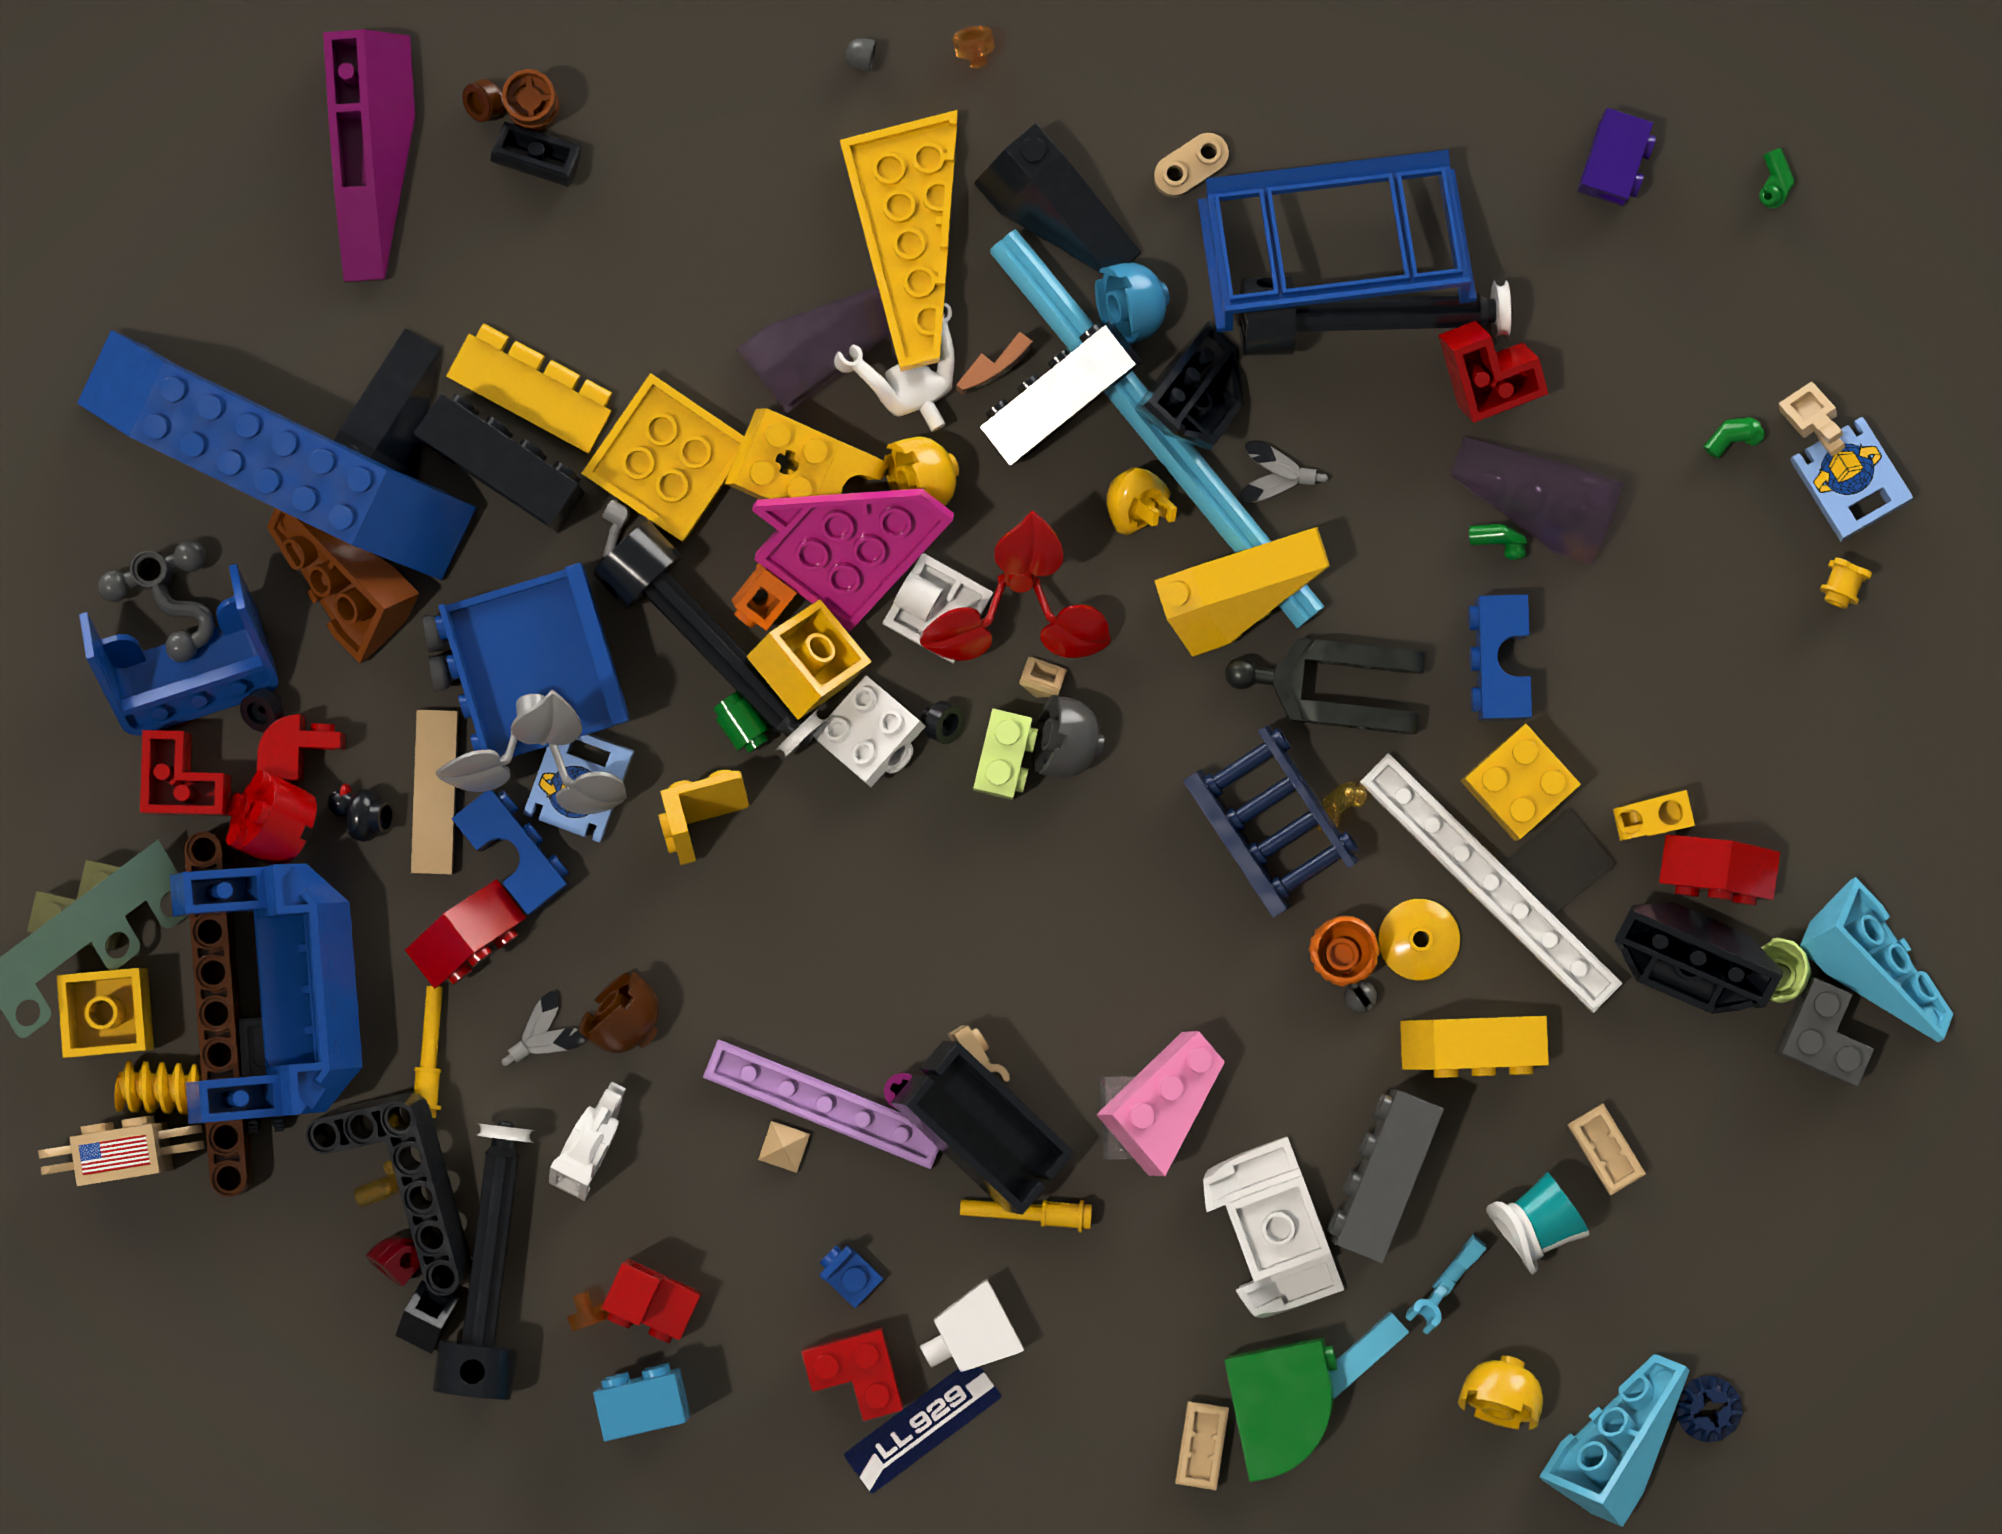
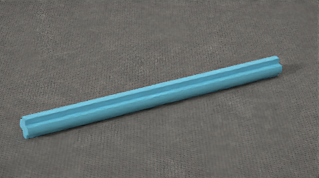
(1176, 455)

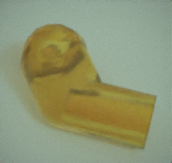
(1341, 799)
(377, 1190)

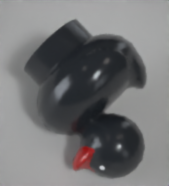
(364, 811)

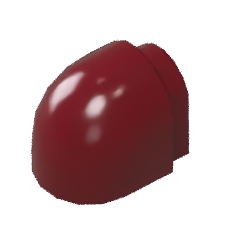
(395, 1258)

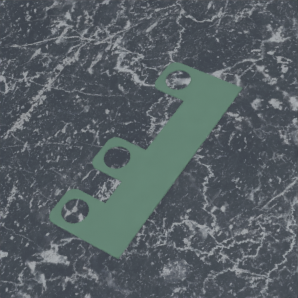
(85, 921)

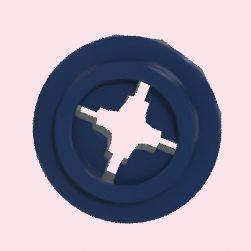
(1692, 1401)

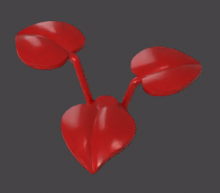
(1022, 554)

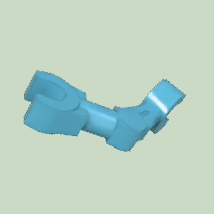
(1445, 1282)

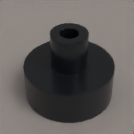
(261, 709)
(943, 721)

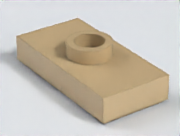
(1606, 1149)
(1201, 1445)

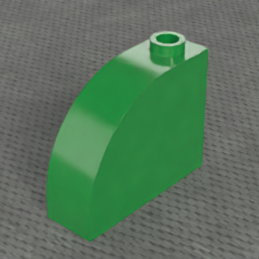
(1281, 1403)

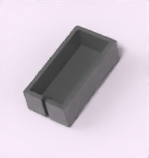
(1385, 1175)

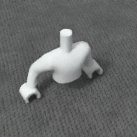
(912, 388)

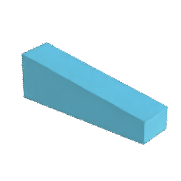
(1367, 1351)

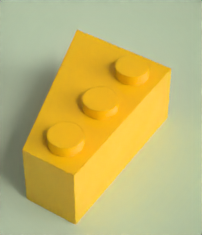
(1475, 1044)

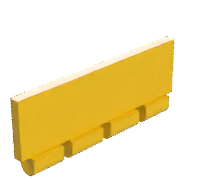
(538, 397)

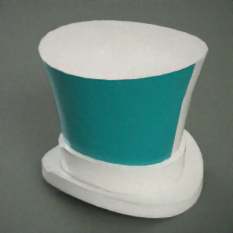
(1538, 1221)

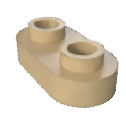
(1191, 164)

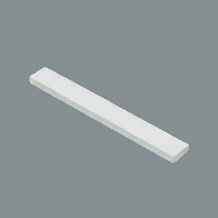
(1490, 883)

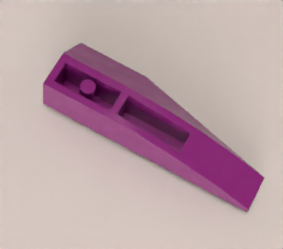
(369, 142)

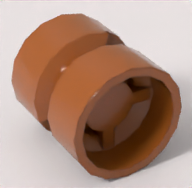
(531, 100)

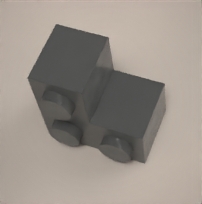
(1813, 1037)

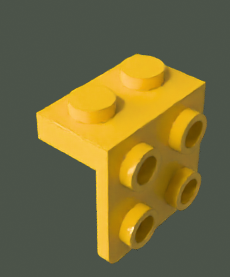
(697, 801)

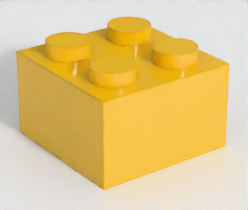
(808, 659)
(1520, 782)
(105, 1012)

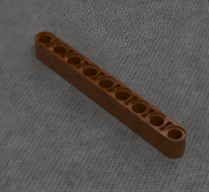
(211, 1034)

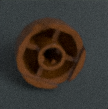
(624, 1015)

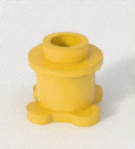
(1844, 583)

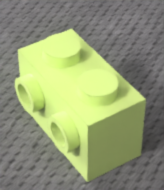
(1003, 753)

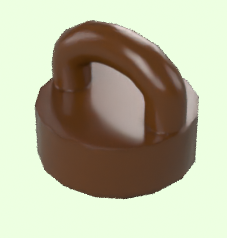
(483, 100)

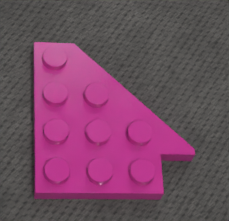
(848, 544)

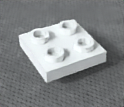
(929, 593)
(870, 732)

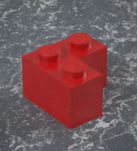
(1486, 379)
(169, 784)
(1721, 867)
(466, 934)
(650, 1299)
(858, 1359)

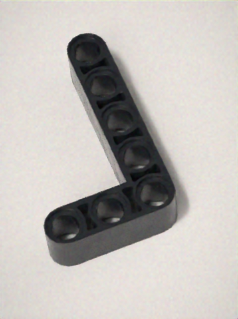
(410, 1177)

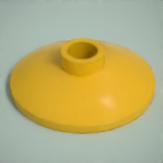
(1397, 942)

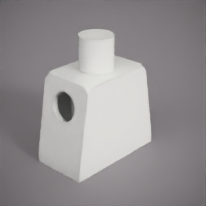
(973, 1331)

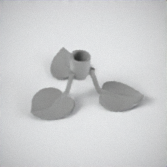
(538, 721)

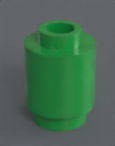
(741, 723)

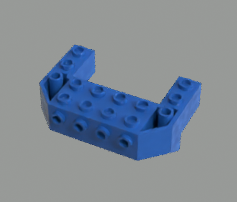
(303, 988)

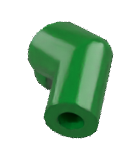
(1779, 182)
(1502, 535)

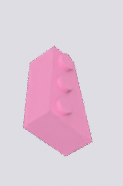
(1163, 1101)

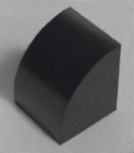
(426, 1318)

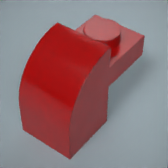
(284, 746)

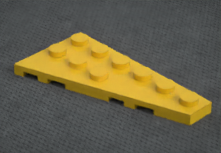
(904, 206)

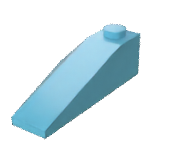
(1863, 954)
(1615, 1452)

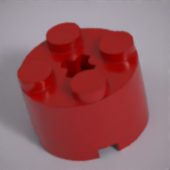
(270, 819)

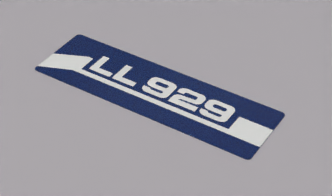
(921, 1426)

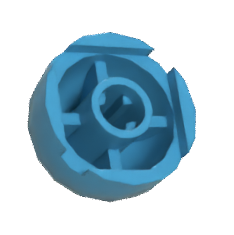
(1131, 300)

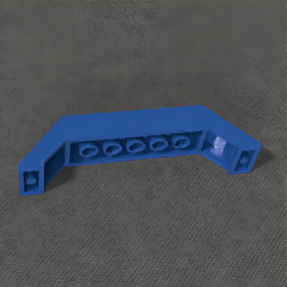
(275, 458)

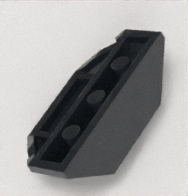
(1197, 390)
(1696, 958)

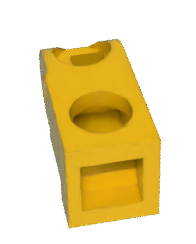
(1654, 816)

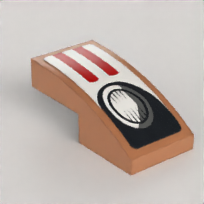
(985, 371)

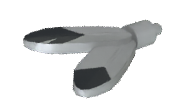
(1284, 477)
(537, 1039)

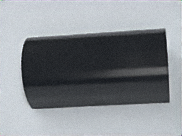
(536, 154)

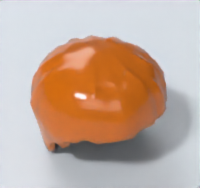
(1344, 950)

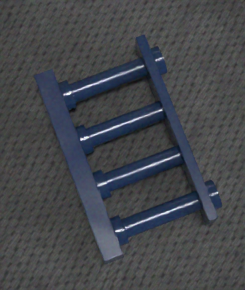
(1254, 856)

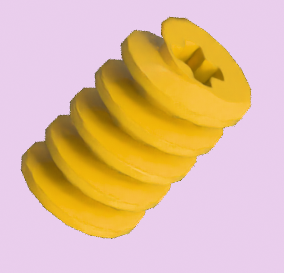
(153, 1088)

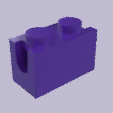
(1616, 157)

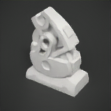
(587, 1145)

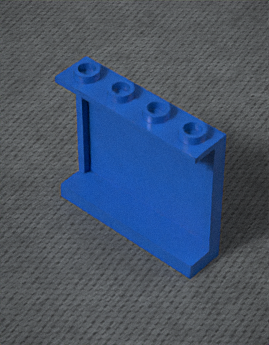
(531, 642)

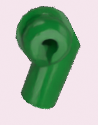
(1731, 431)

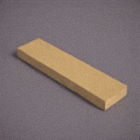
(434, 799)

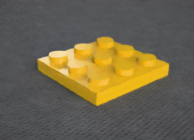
(665, 458)

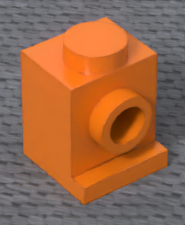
(763, 612)

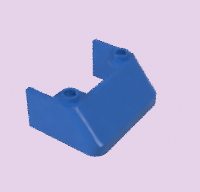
(158, 693)

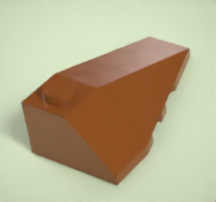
(355, 587)

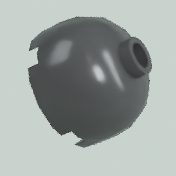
(1067, 739)

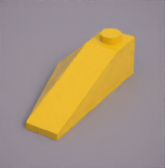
(1228, 595)

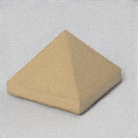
(1042, 678)
(784, 1146)

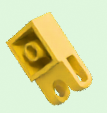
(815, 460)

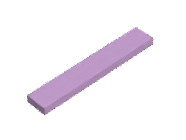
(819, 1102)

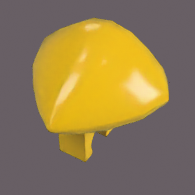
(1138, 500)

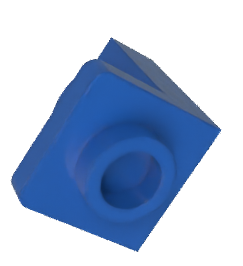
(849, 1274)

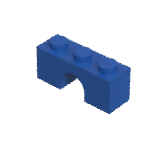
(1498, 693)
(537, 876)

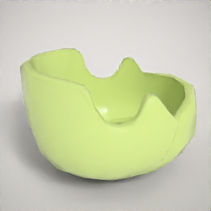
(1795, 969)

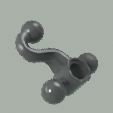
(189, 557)

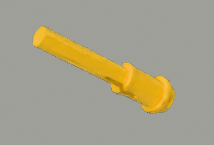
(427, 1075)
(1049, 1213)

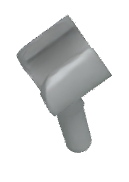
(618, 515)

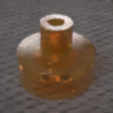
(974, 44)
(587, 1312)

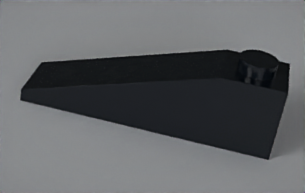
(1046, 195)
(394, 406)

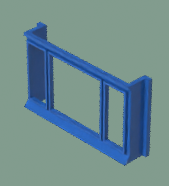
(1326, 176)

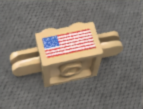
(122, 1153)

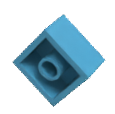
(642, 1402)

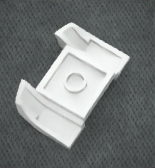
(1274, 1228)

